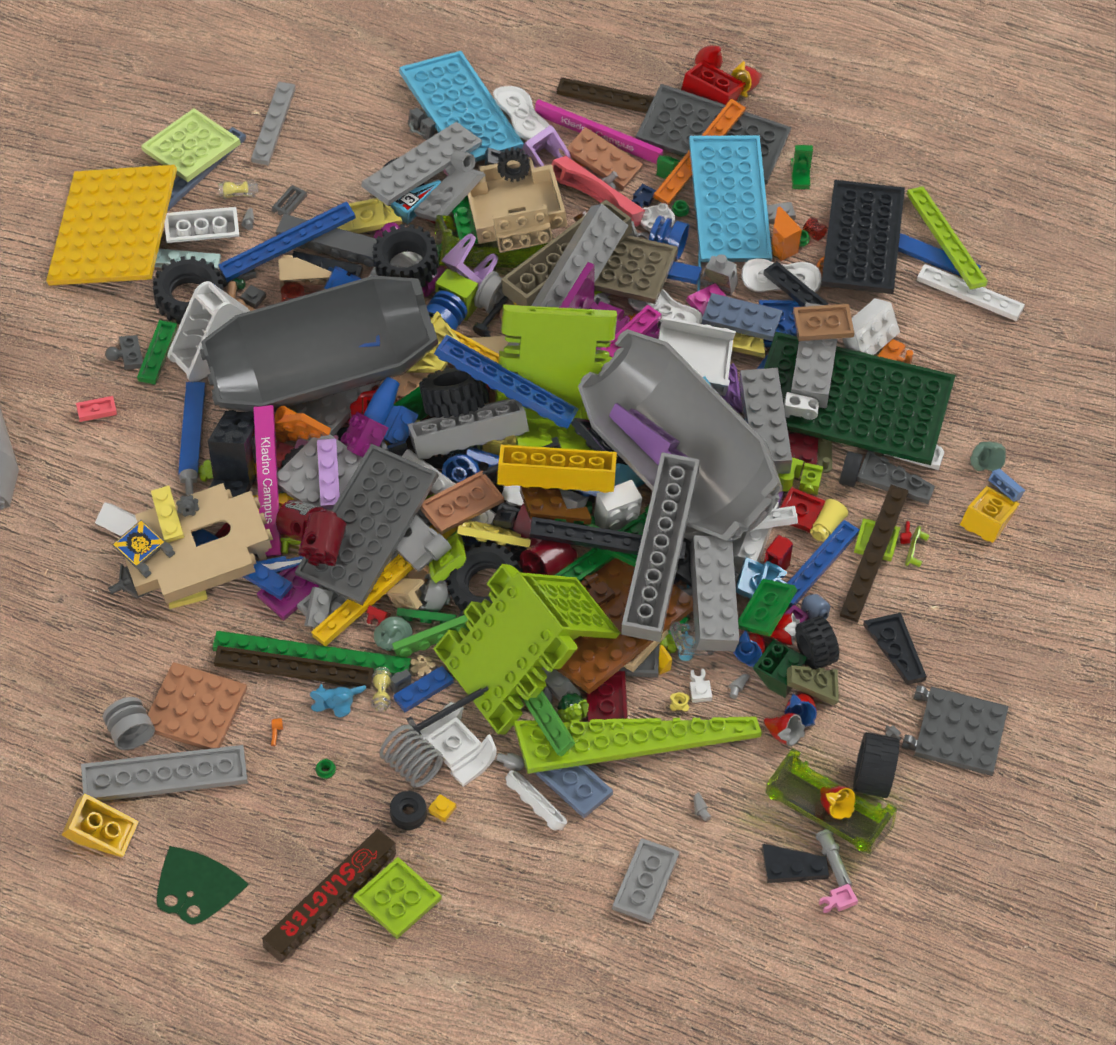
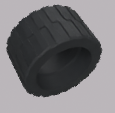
(876, 765)

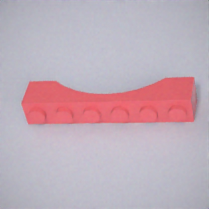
(573, 175)

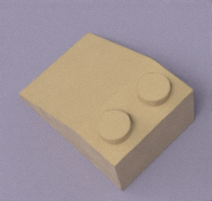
(300, 271)

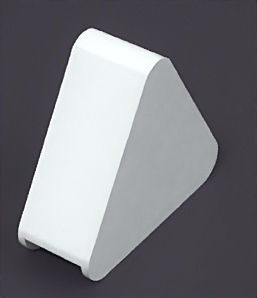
(205, 314)

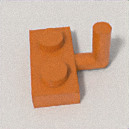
(894, 350)

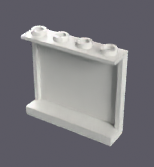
(703, 347)

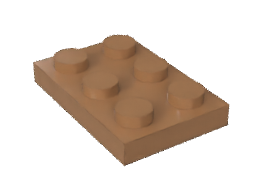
(823, 322)

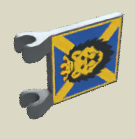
(141, 544)

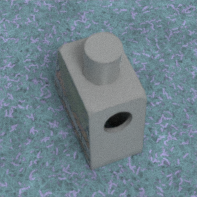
(722, 273)

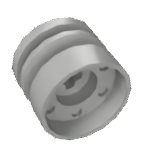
(128, 723)

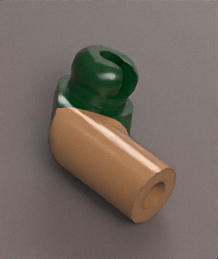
(234, 286)

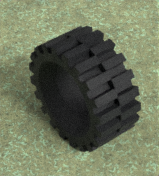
(406, 240)
(452, 393)

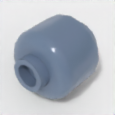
(815, 606)

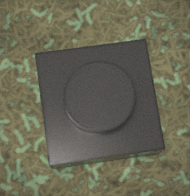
(253, 296)
(400, 681)

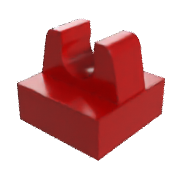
(375, 613)

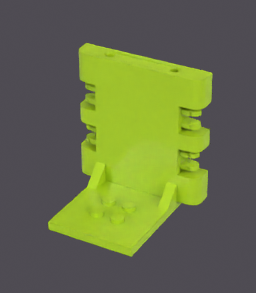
(555, 354)
(517, 636)

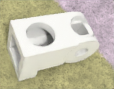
(800, 406)

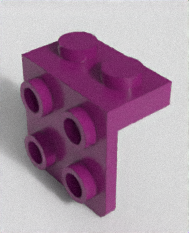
(362, 434)

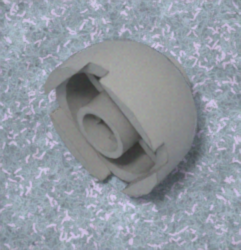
(433, 595)

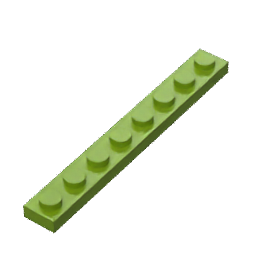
(947, 238)

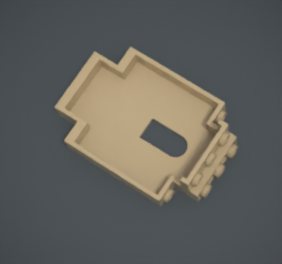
(496, 198)
(212, 563)

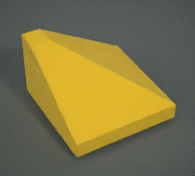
(665, 661)

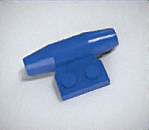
(394, 417)

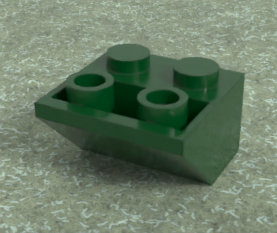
(773, 666)

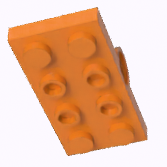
(297, 426)

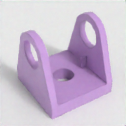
(545, 139)
(456, 256)

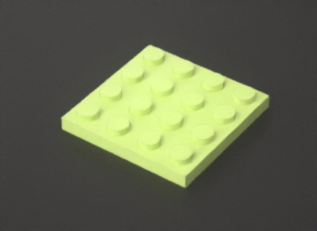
(191, 144)

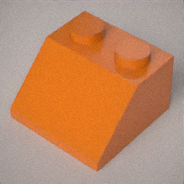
(785, 236)

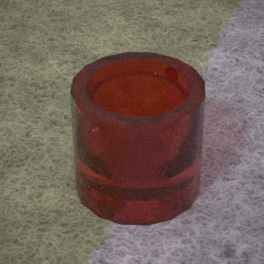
(291, 290)

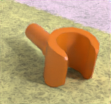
(276, 725)

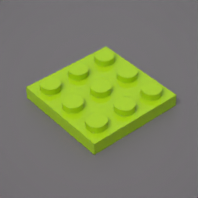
(397, 897)

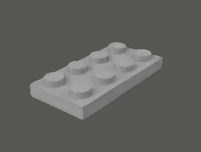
(645, 880)

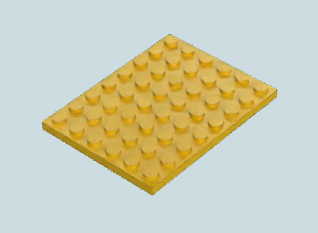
(112, 225)

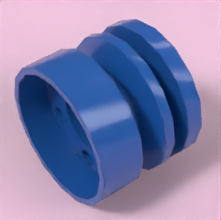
(675, 236)
(449, 306)

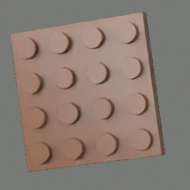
(195, 706)

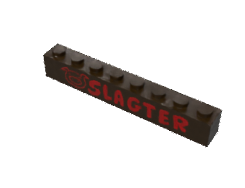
(329, 896)

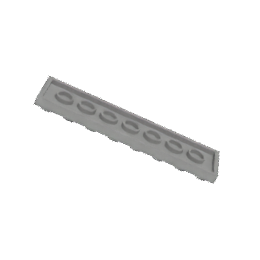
(420, 163)
(165, 773)

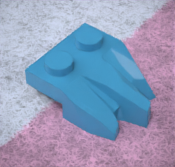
(753, 573)

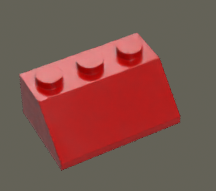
(712, 83)

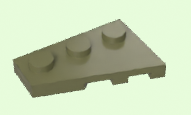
(815, 682)

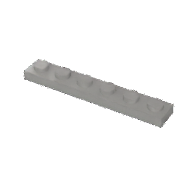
(273, 123)

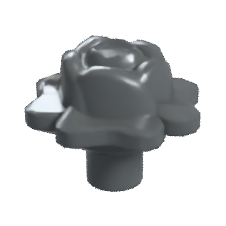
(187, 505)

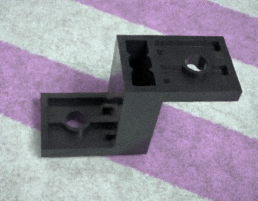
(232, 452)

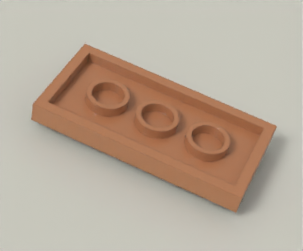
(604, 157)
(461, 502)

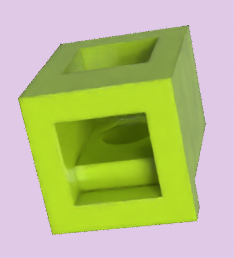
(811, 479)

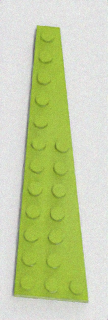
(627, 738)

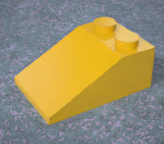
(989, 514)
(99, 826)

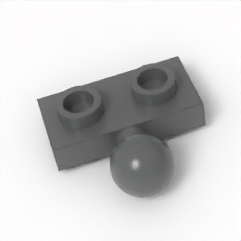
(129, 352)

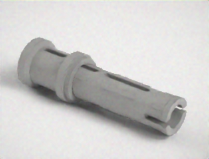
(831, 851)

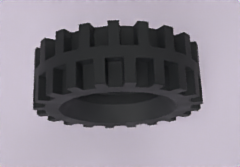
(177, 274)
(476, 560)

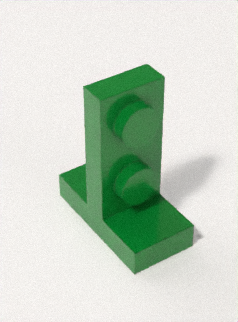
(801, 166)

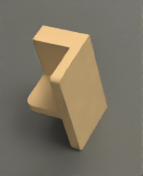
(406, 593)

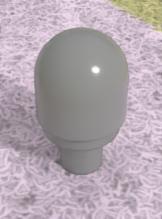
(511, 761)

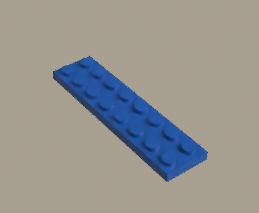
(505, 381)

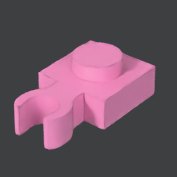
(841, 898)

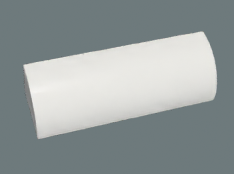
(115, 519)

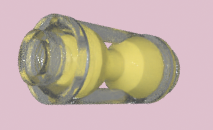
(233, 189)
(381, 681)

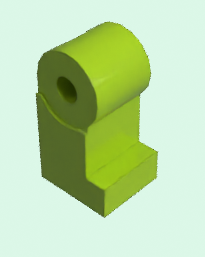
(787, 478)

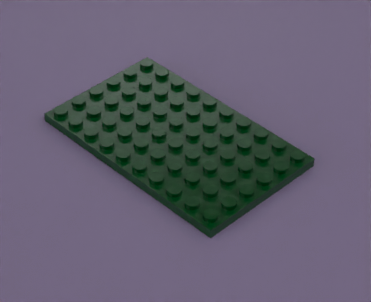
(871, 402)

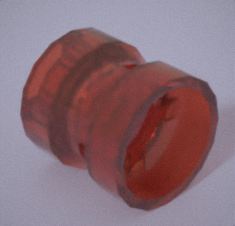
(815, 229)

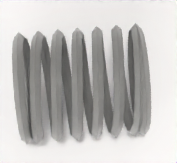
(405, 760)

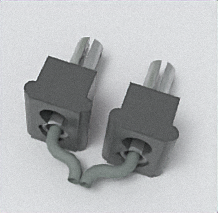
(419, 119)

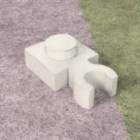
(700, 689)

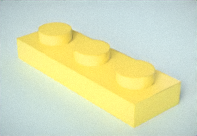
(167, 514)

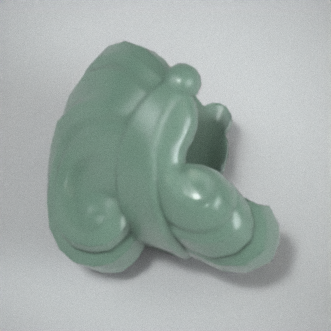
(988, 456)
(391, 631)

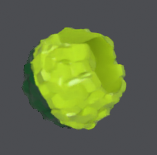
(572, 707)

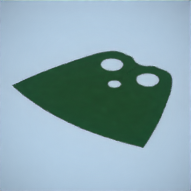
(208, 879)

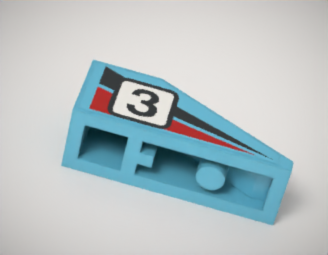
(409, 202)

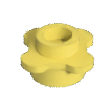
(679, 697)

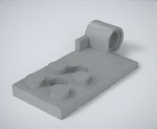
(453, 188)
(422, 545)

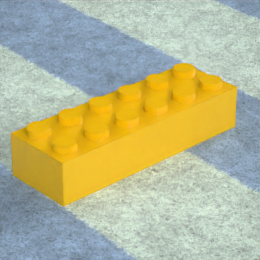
(557, 468)

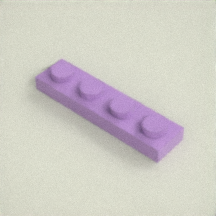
(328, 472)

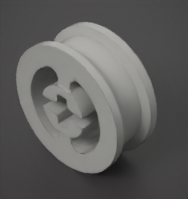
(489, 292)

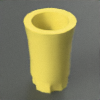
(828, 520)

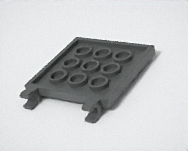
(958, 730)

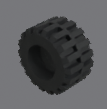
(817, 642)

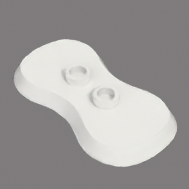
(520, 109)
(755, 280)
(669, 308)

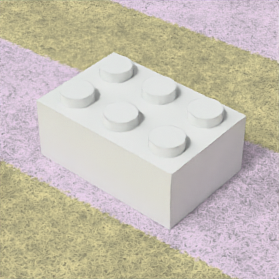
(873, 327)
(619, 507)

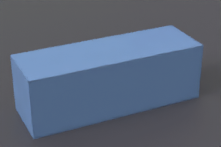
(1006, 485)

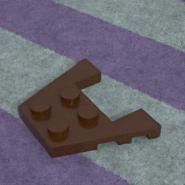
(551, 506)

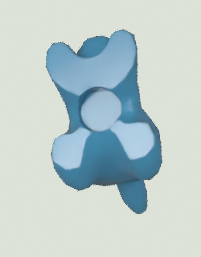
(338, 699)

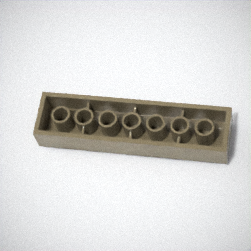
(528, 278)

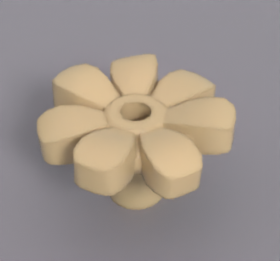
(422, 666)

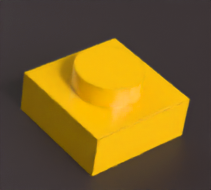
(442, 808)

